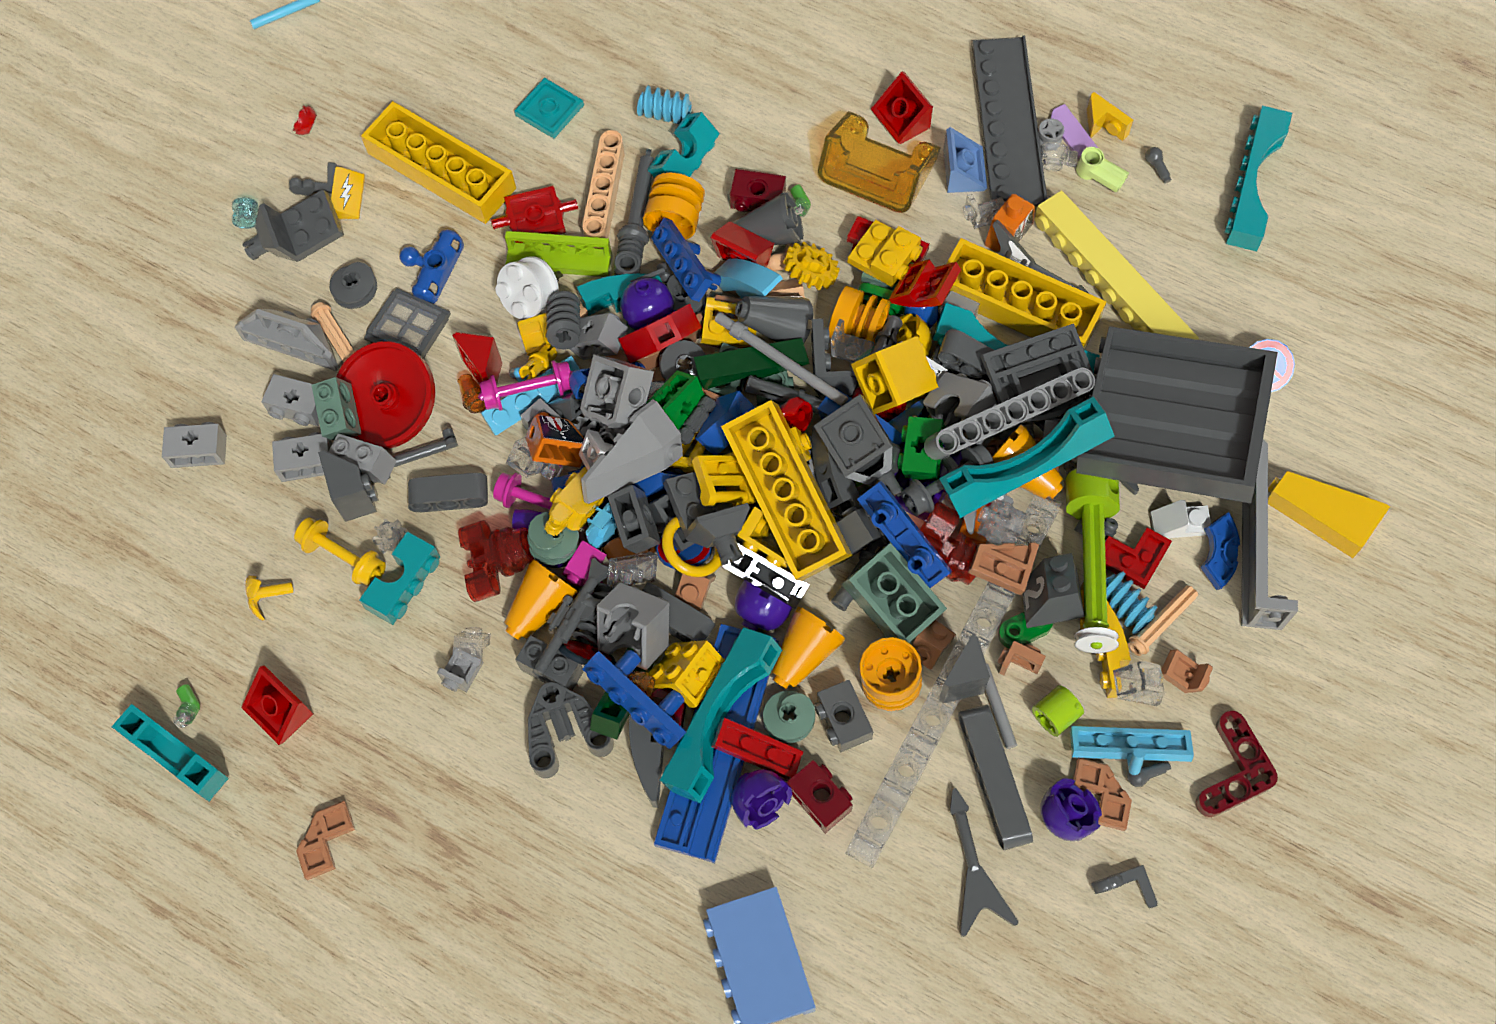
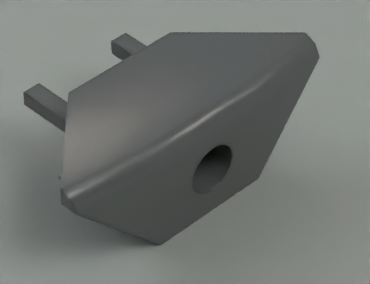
(567, 405)

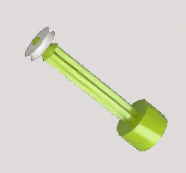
(1093, 501)

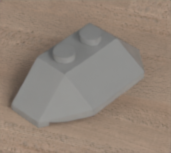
(288, 335)

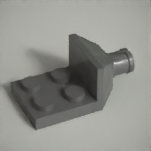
(296, 231)
(841, 380)
(861, 445)
(706, 524)

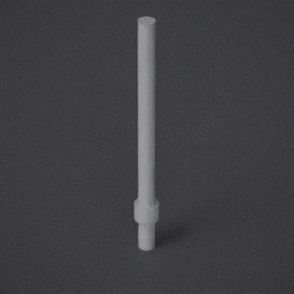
(740, 332)

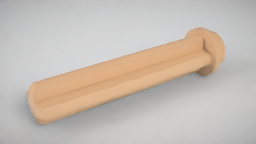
(321, 313)
(1140, 643)

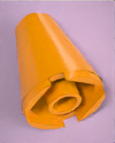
(1018, 443)
(536, 600)
(804, 648)

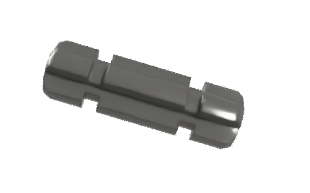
(696, 419)

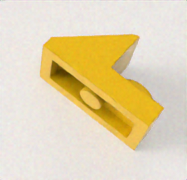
(1104, 114)

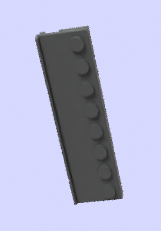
(1009, 119)

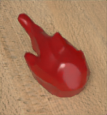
(797, 413)

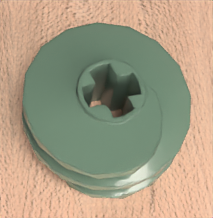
(549, 548)
(791, 730)

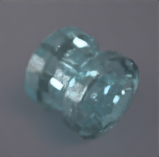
(244, 212)

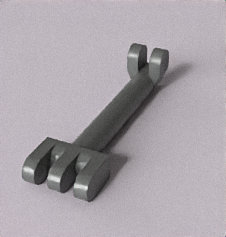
(448, 443)

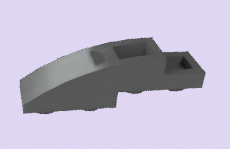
(834, 486)

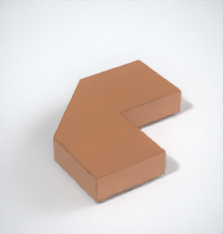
(1113, 799)
(314, 849)

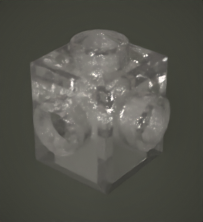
(1001, 522)

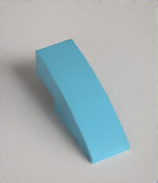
(747, 278)

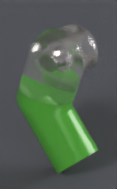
(801, 199)
(188, 709)

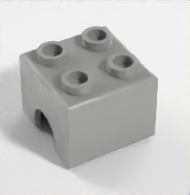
(960, 399)
(633, 621)

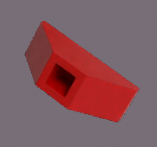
(659, 333)

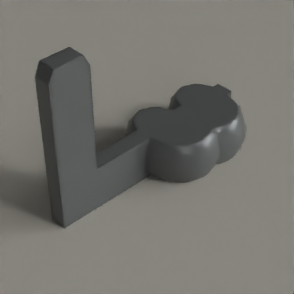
(308, 186)
(663, 271)
(1117, 880)

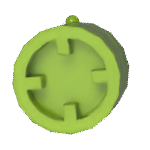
(1057, 710)

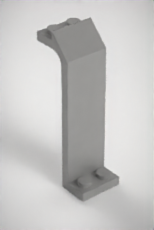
(1256, 606)

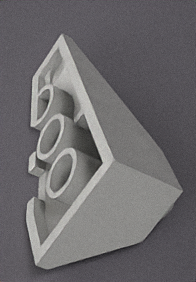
(642, 451)

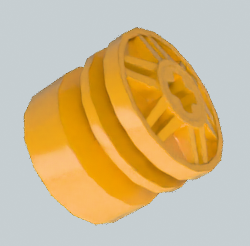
(677, 199)
(859, 319)
(893, 658)

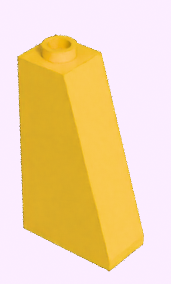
(1327, 511)

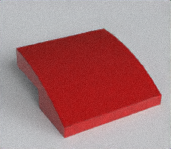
(925, 284)

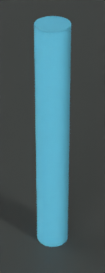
(281, 12)

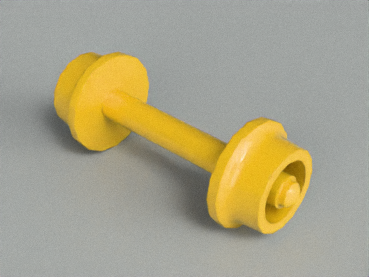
(313, 533)

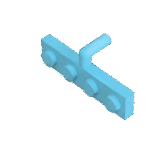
(518, 403)
(1131, 744)

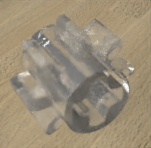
(383, 532)

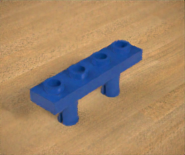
(683, 261)
(904, 534)
(625, 693)

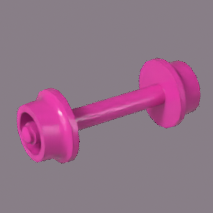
(491, 393)
(509, 488)

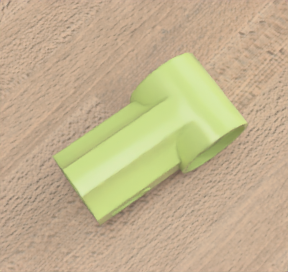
(1100, 169)

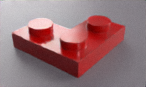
(1139, 562)

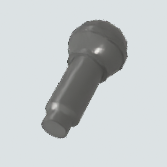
(1155, 158)
(1147, 773)

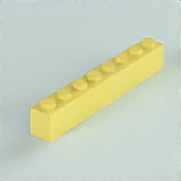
(1107, 269)

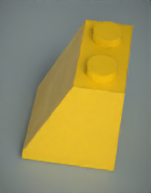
(895, 375)

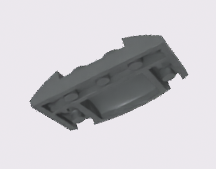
(1034, 363)

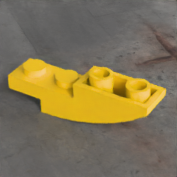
(1111, 660)

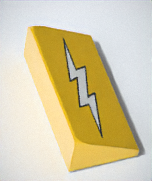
(347, 193)

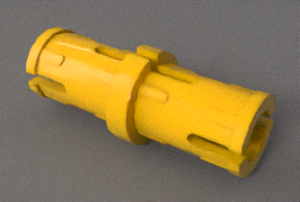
(538, 362)

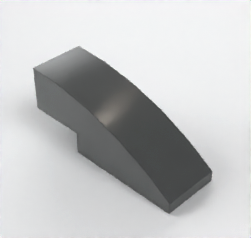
(647, 760)

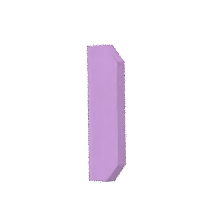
(1074, 133)

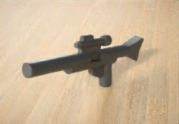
(569, 617)

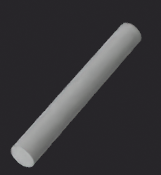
(999, 713)

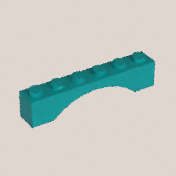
(1249, 217)
(965, 321)
(1076, 433)
(692, 764)

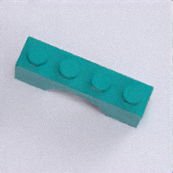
(170, 752)

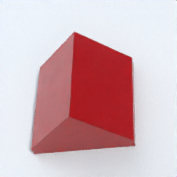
(903, 109)
(739, 243)
(479, 355)
(274, 706)

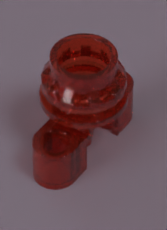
(492, 552)
(955, 552)

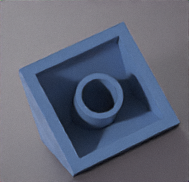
(963, 163)

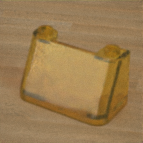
(872, 168)

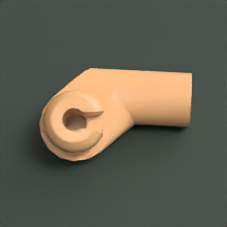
(776, 260)

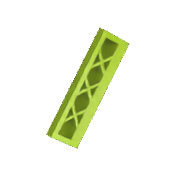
(560, 257)

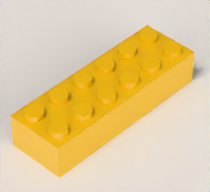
(439, 162)
(1022, 295)
(786, 491)

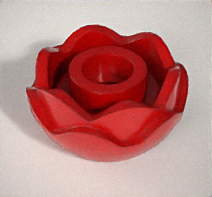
(305, 121)

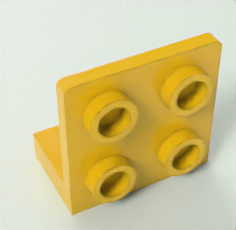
(752, 534)
(688, 670)

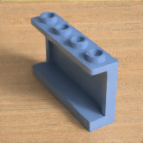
(759, 959)

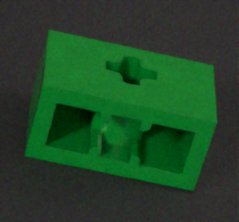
(679, 397)
(915, 464)

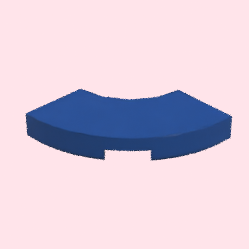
(1223, 551)

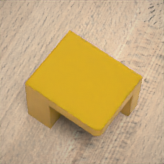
(534, 333)

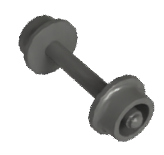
(918, 498)

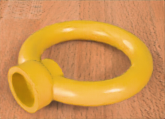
(677, 562)

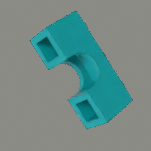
(696, 137)
(391, 599)

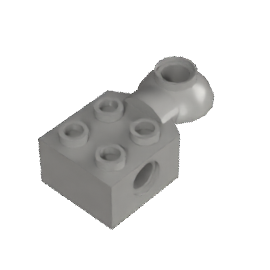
(614, 394)

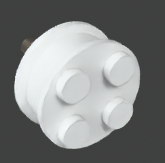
(526, 286)

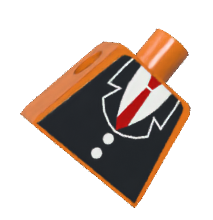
(1016, 217)
(554, 441)

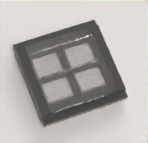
(408, 322)

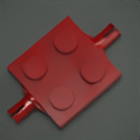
(535, 212)

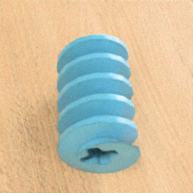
(663, 106)
(1128, 602)

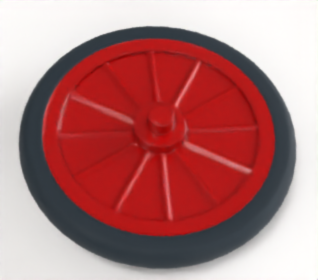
(581, 652)

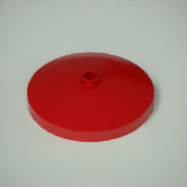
(390, 392)

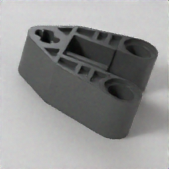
(539, 736)

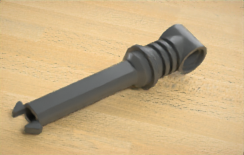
(633, 236)

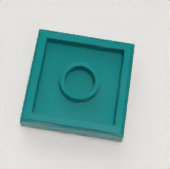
(549, 108)

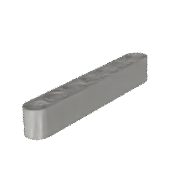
(1000, 418)

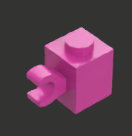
(579, 565)

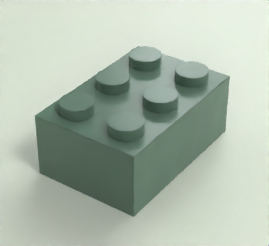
(894, 595)

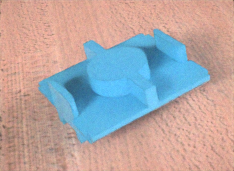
(601, 527)

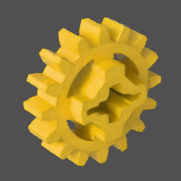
(811, 265)

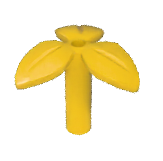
(255, 592)

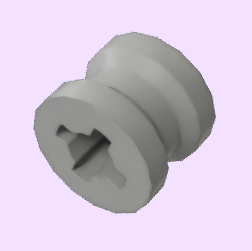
(1053, 128)

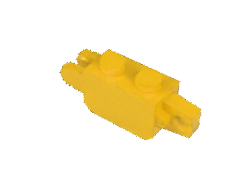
(569, 506)

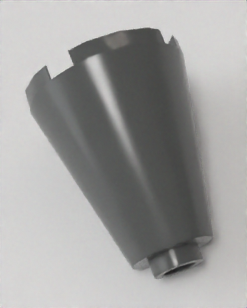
(775, 221)
(776, 316)

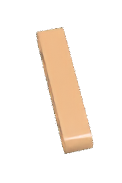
(605, 176)

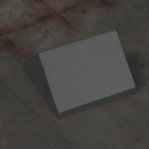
(968, 674)

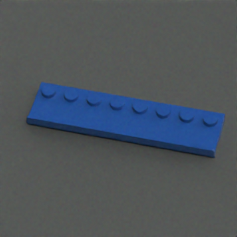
(700, 827)

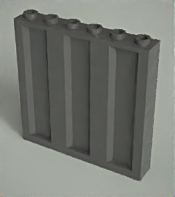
(1181, 413)

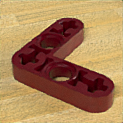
(1248, 768)

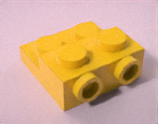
(885, 252)

